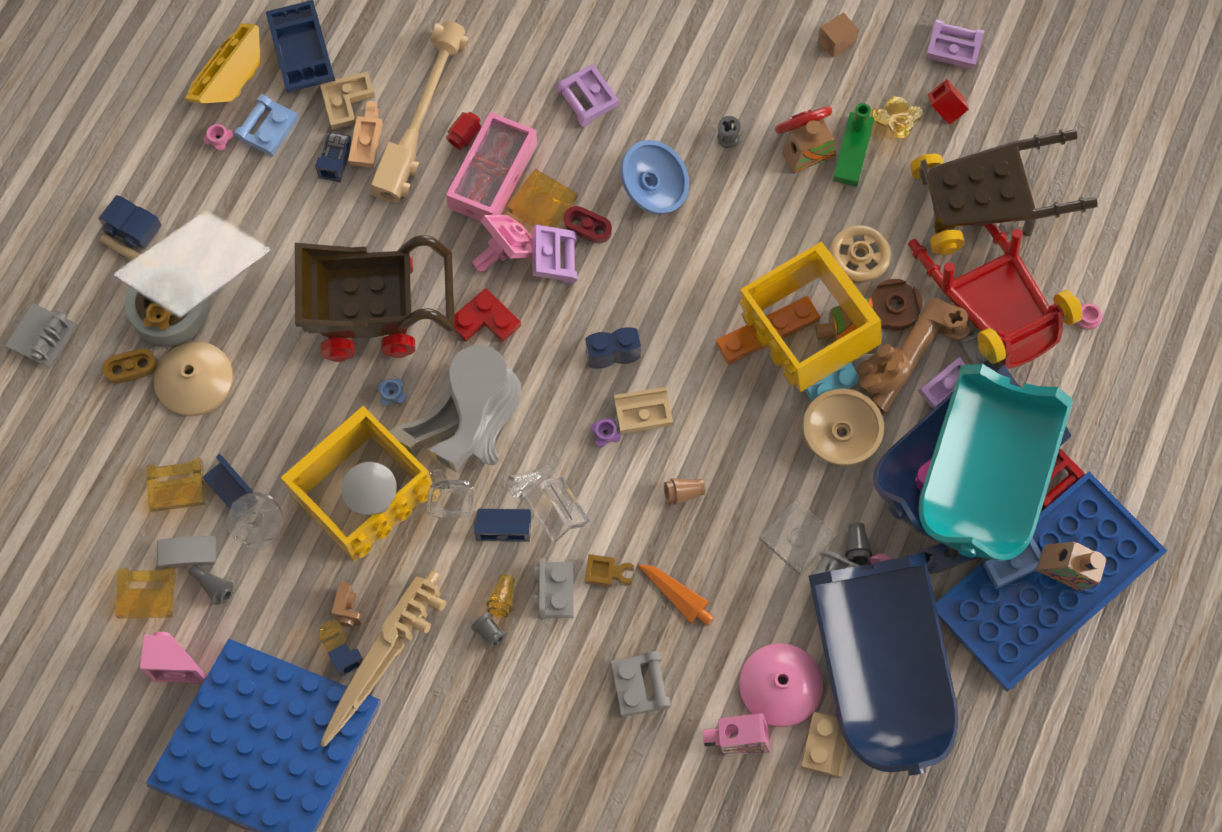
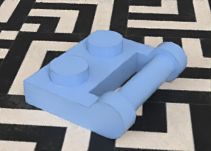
(273, 129)

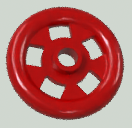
(801, 119)

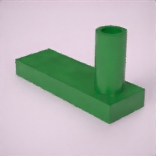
(854, 146)

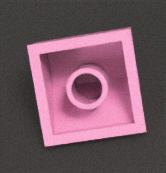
(167, 661)

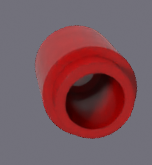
(464, 130)

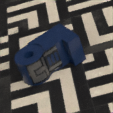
(334, 157)

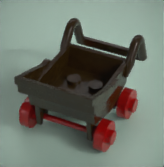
(364, 296)

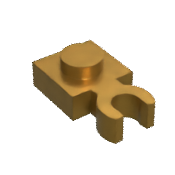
(602, 571)

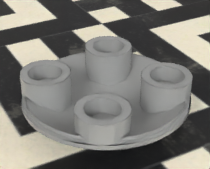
(368, 488)

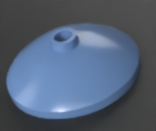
(662, 171)

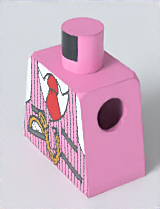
(751, 735)

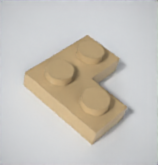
(341, 93)

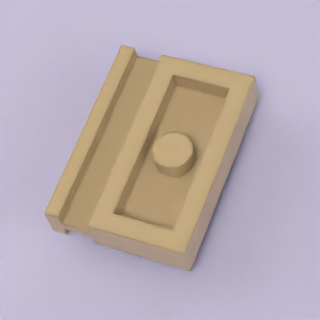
(643, 410)
(825, 746)

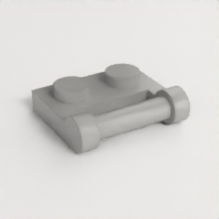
(631, 687)

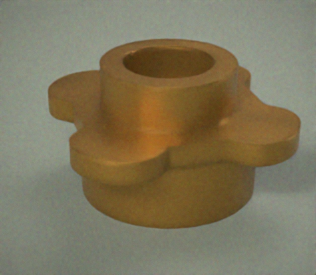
(151, 320)

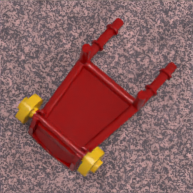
(1005, 303)

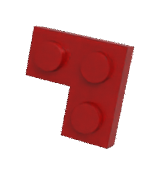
(488, 312)

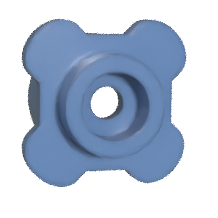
(388, 385)

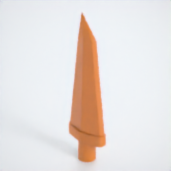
(685, 600)

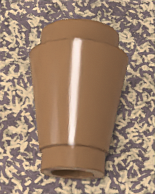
(682, 490)

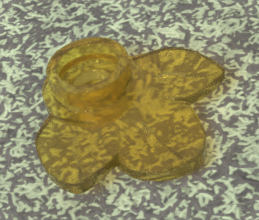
(898, 116)

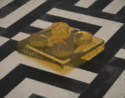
(542, 200)

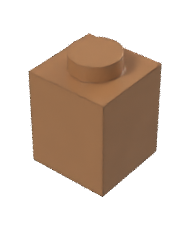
(837, 35)

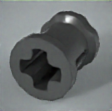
(726, 130)
(489, 630)

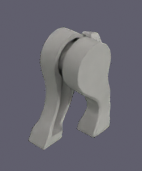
(475, 407)

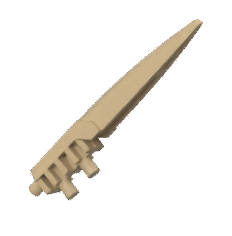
(388, 644)

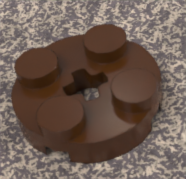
(903, 293)

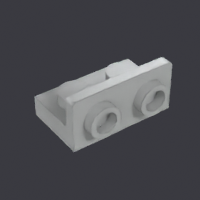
(555, 589)

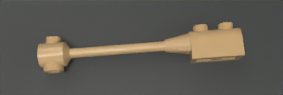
(399, 160)

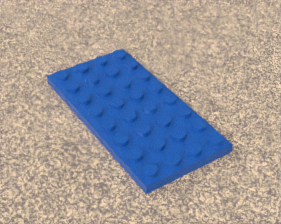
(1031, 617)

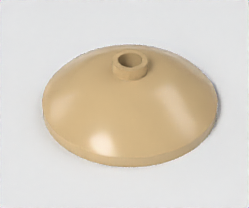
(203, 388)
(846, 412)

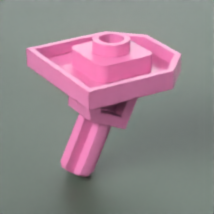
(508, 240)

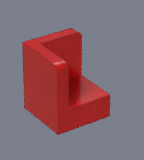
(948, 101)

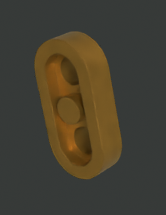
(130, 365)

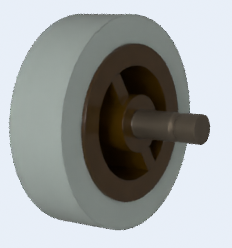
(179, 329)

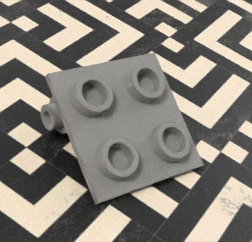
(41, 335)

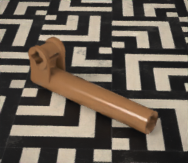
(936, 318)

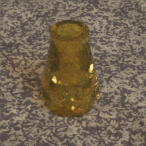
(501, 598)

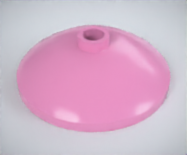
(779, 703)

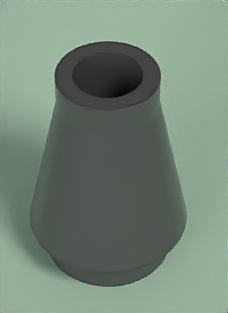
(858, 547)

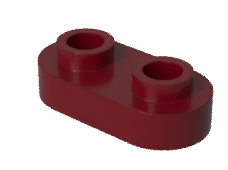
(589, 224)

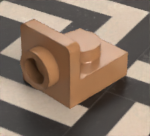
(344, 601)

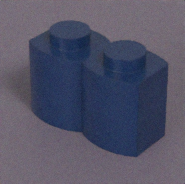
(130, 222)
(616, 347)

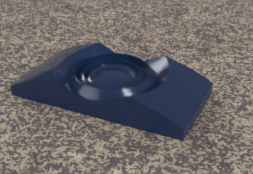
(300, 46)

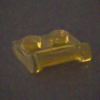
(177, 492)
(145, 601)

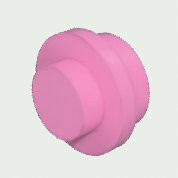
(1090, 317)

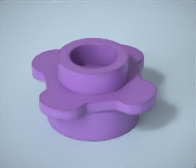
(608, 425)

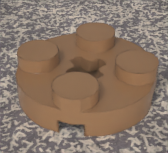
(888, 360)

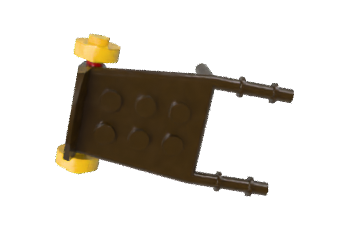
(986, 190)

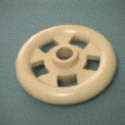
(871, 237)

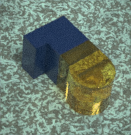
(334, 640)

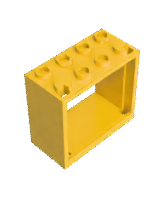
(787, 279)
(332, 453)

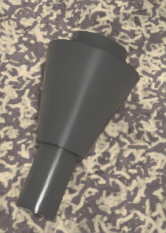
(217, 589)

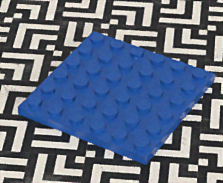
(256, 746)

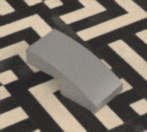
(185, 551)

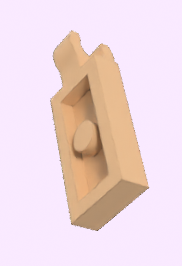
(366, 138)

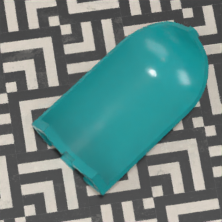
(992, 464)

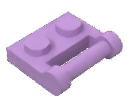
(954, 50)
(593, 89)
(547, 253)

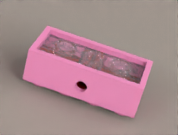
(492, 168)

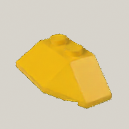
(228, 67)

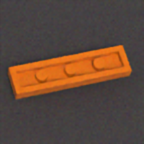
(785, 321)

